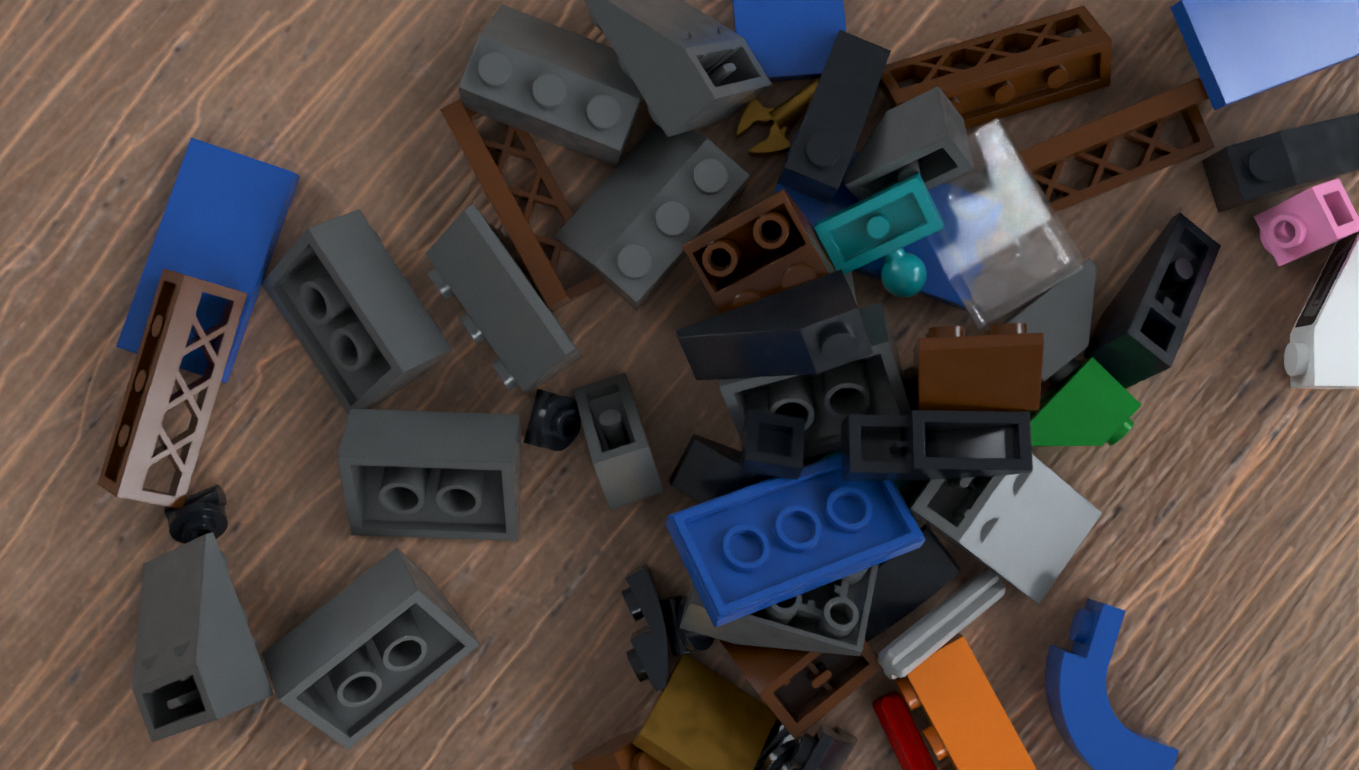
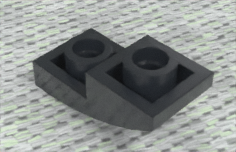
(709, 470)
(908, 582)
(650, 643)
(824, 751)

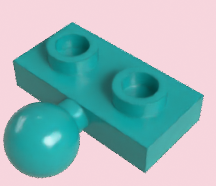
(881, 228)

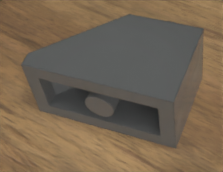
(912, 138)
(1064, 319)
(617, 441)

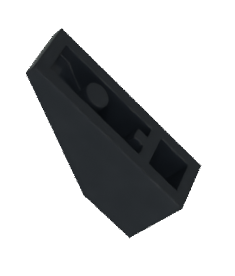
(834, 117)
(1283, 161)
(1154, 306)
(781, 334)

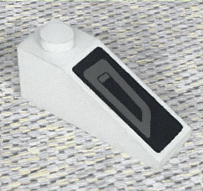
(1326, 334)

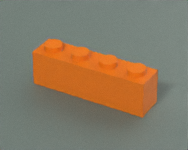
(963, 712)

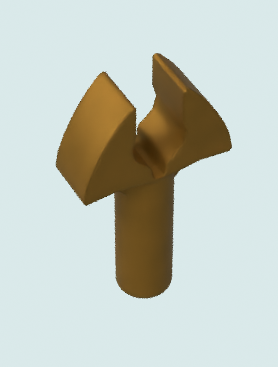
(779, 118)

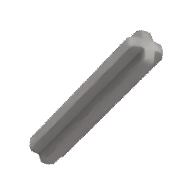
(940, 624)

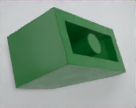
(1083, 409)

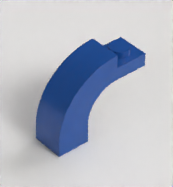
(1080, 701)

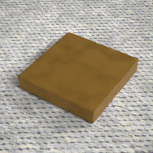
(704, 722)

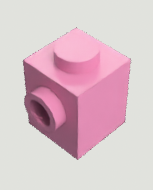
(1307, 222)

